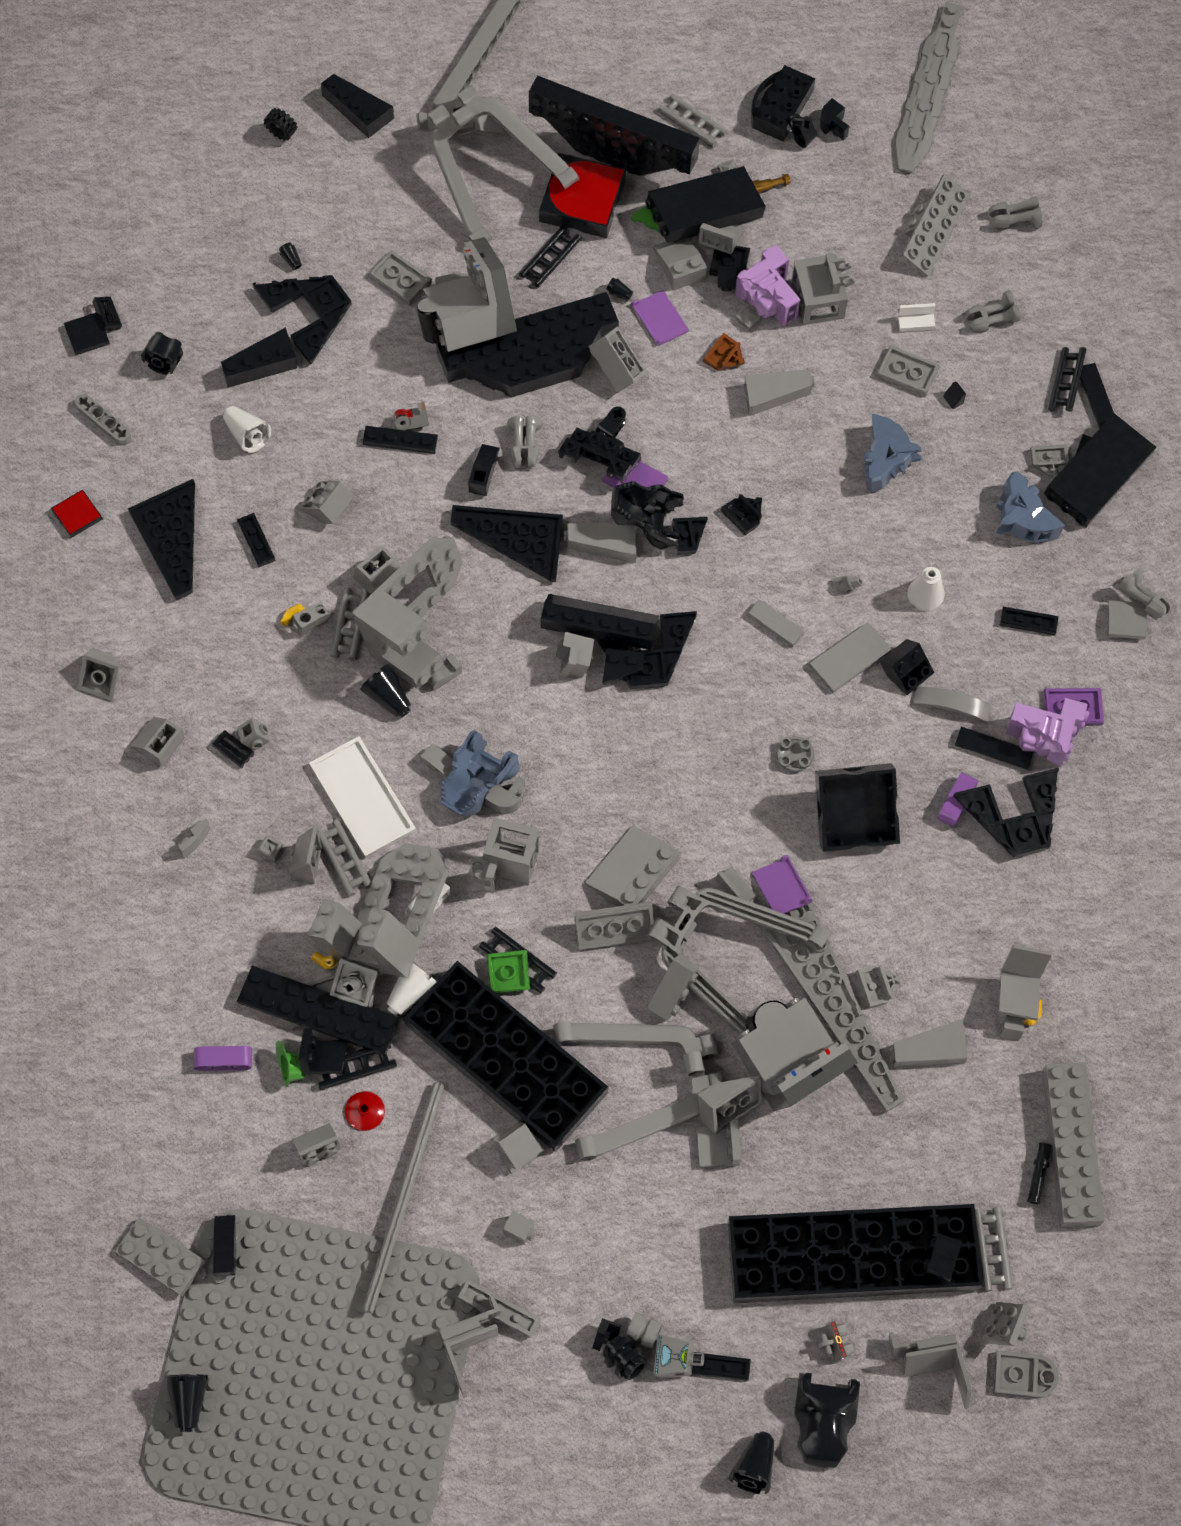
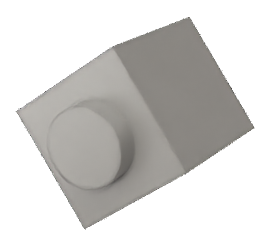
(519, 1228)

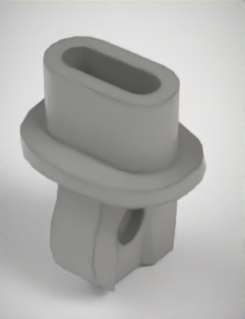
(847, 583)

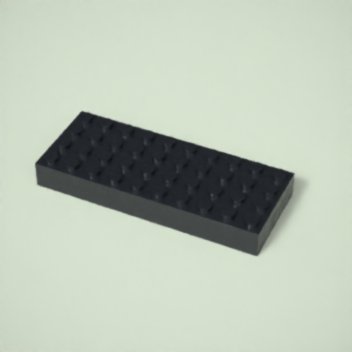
(507, 1056)

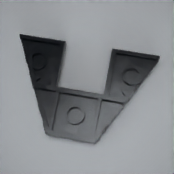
(325, 299)
(660, 663)
(1021, 833)

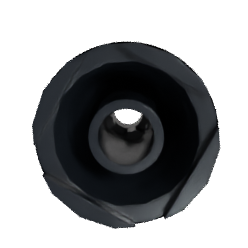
(387, 691)
(186, 1399)
(754, 1466)

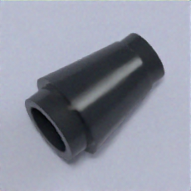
(290, 255)
(619, 289)

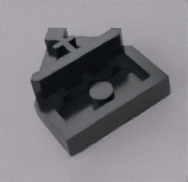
(744, 513)

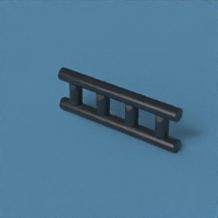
(551, 266)
(1061, 370)
(532, 959)
(365, 1071)

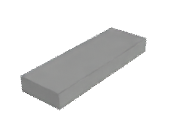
(775, 623)

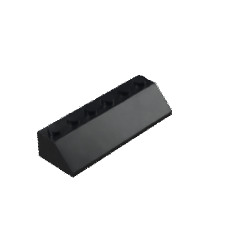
(599, 621)

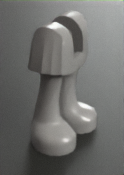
(1003, 218)
(1006, 303)
(529, 450)
(1155, 604)

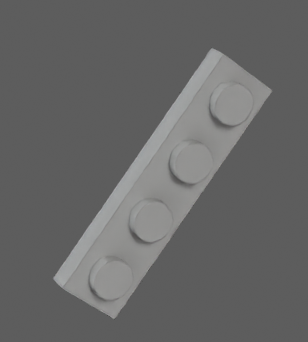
(509, 1313)

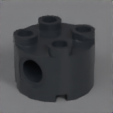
(162, 353)

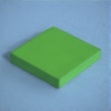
(508, 971)

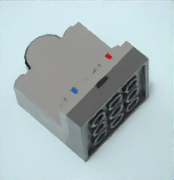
(470, 306)
(790, 1051)

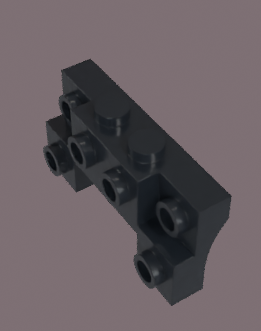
(603, 450)

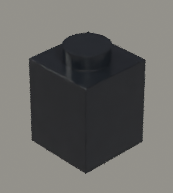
(726, 277)

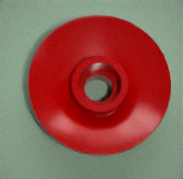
(364, 1120)

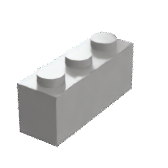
(673, 987)

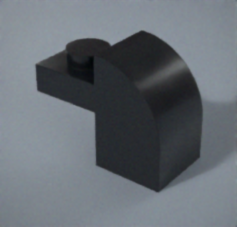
(831, 119)

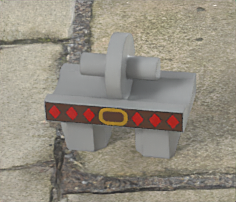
(833, 1343)

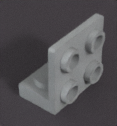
(720, 239)
(719, 1148)

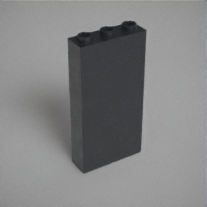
(714, 199)
(1099, 470)

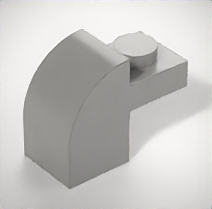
(506, 801)

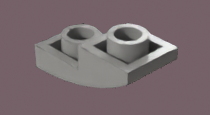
(437, 760)
(198, 832)

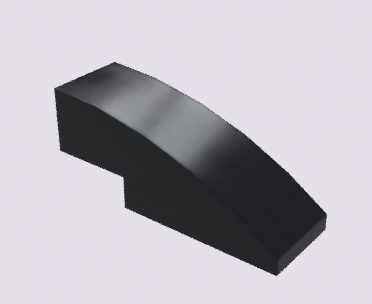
(224, 1246)

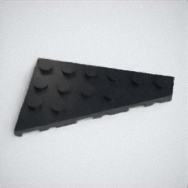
(168, 532)
(520, 535)

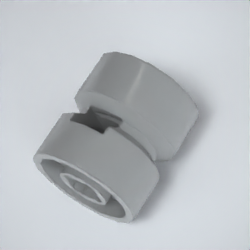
(644, 1330)

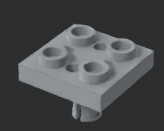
(352, 988)
(1006, 1324)

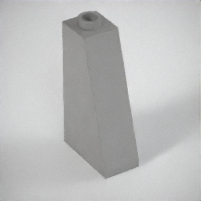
(776, 388)
(603, 539)
(934, 1047)

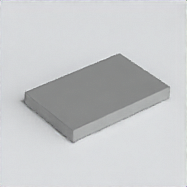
(400, 277)
(907, 371)

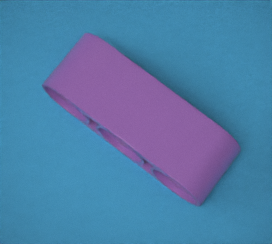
(952, 808)
(222, 1058)

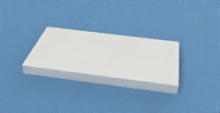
(362, 797)

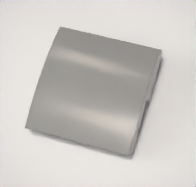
(1126, 619)

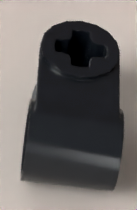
(802, 129)
(612, 422)

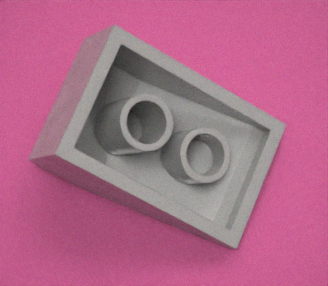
(681, 263)
(306, 857)
(728, 1101)

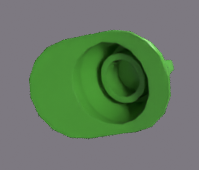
(289, 1064)

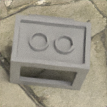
(819, 285)
(504, 864)

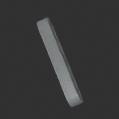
(103, 419)

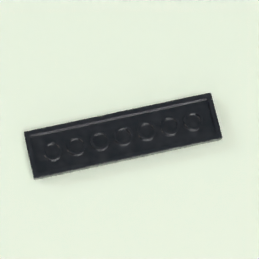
(318, 1010)

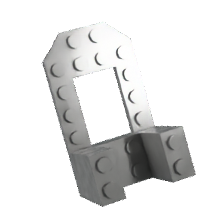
(396, 631)
(376, 935)

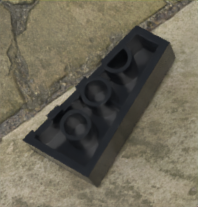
(357, 105)
(260, 360)

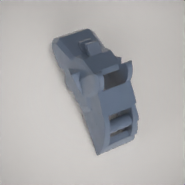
(889, 453)
(1024, 512)

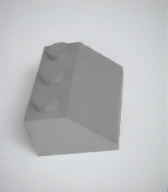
(617, 359)

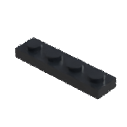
(400, 439)

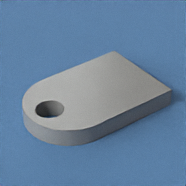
(1022, 1374)

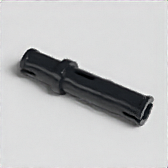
(1041, 1164)

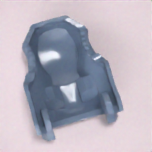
(474, 775)

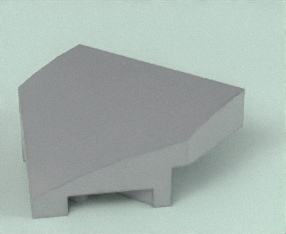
(1050, 458)
(877, 985)

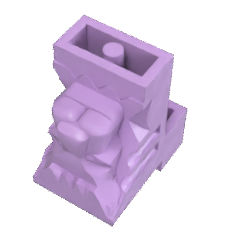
(766, 287)
(1046, 731)

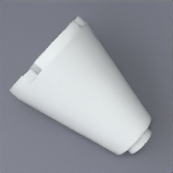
(247, 429)
(926, 590)
(409, 990)

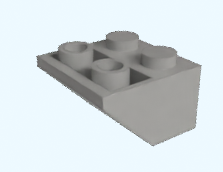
(327, 501)
(375, 569)
(158, 740)
(316, 1144)

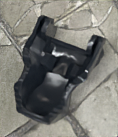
(646, 509)
(825, 1420)

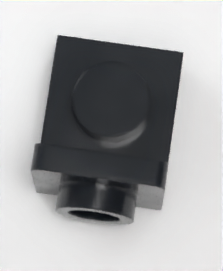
(606, 1332)

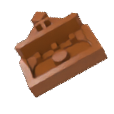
(724, 354)

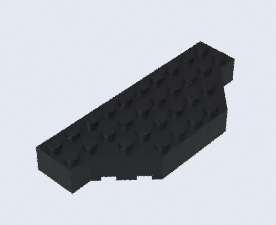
(612, 132)
(542, 351)

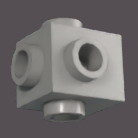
(253, 734)

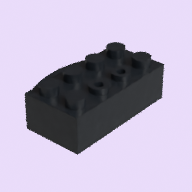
(781, 100)

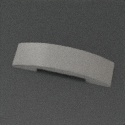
(952, 701)

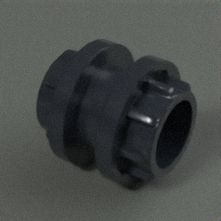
(628, 1361)

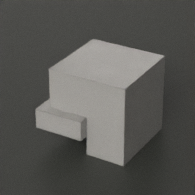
(575, 653)
(517, 1146)

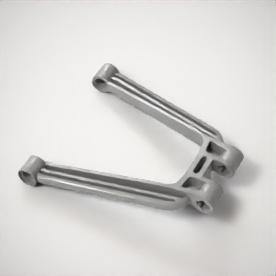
(472, 108)
(691, 905)
(671, 1035)

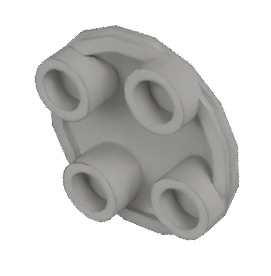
(795, 753)

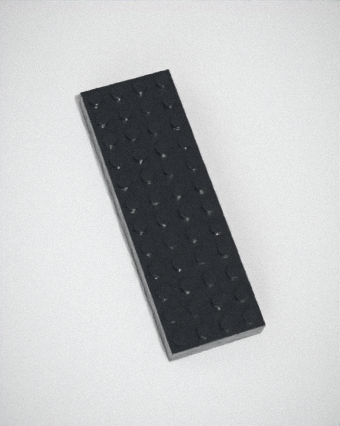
(849, 1253)

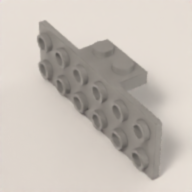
(933, 224)

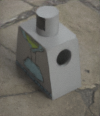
(675, 1358)

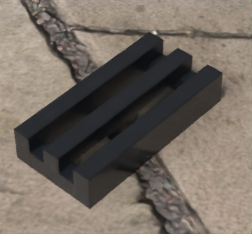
(104, 314)
(245, 758)

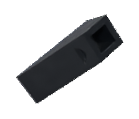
(483, 470)

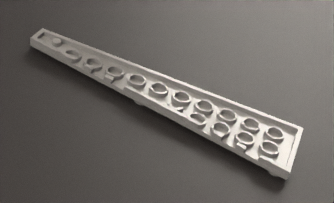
(834, 1001)

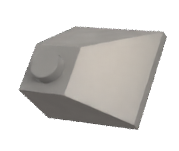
(99, 674)

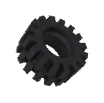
(280, 124)

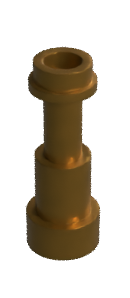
(769, 183)

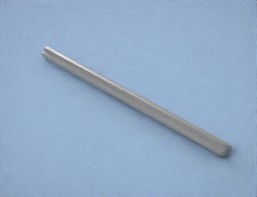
(403, 1197)

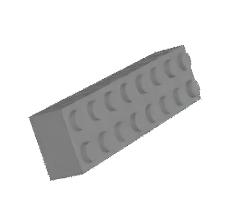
(1073, 1145)

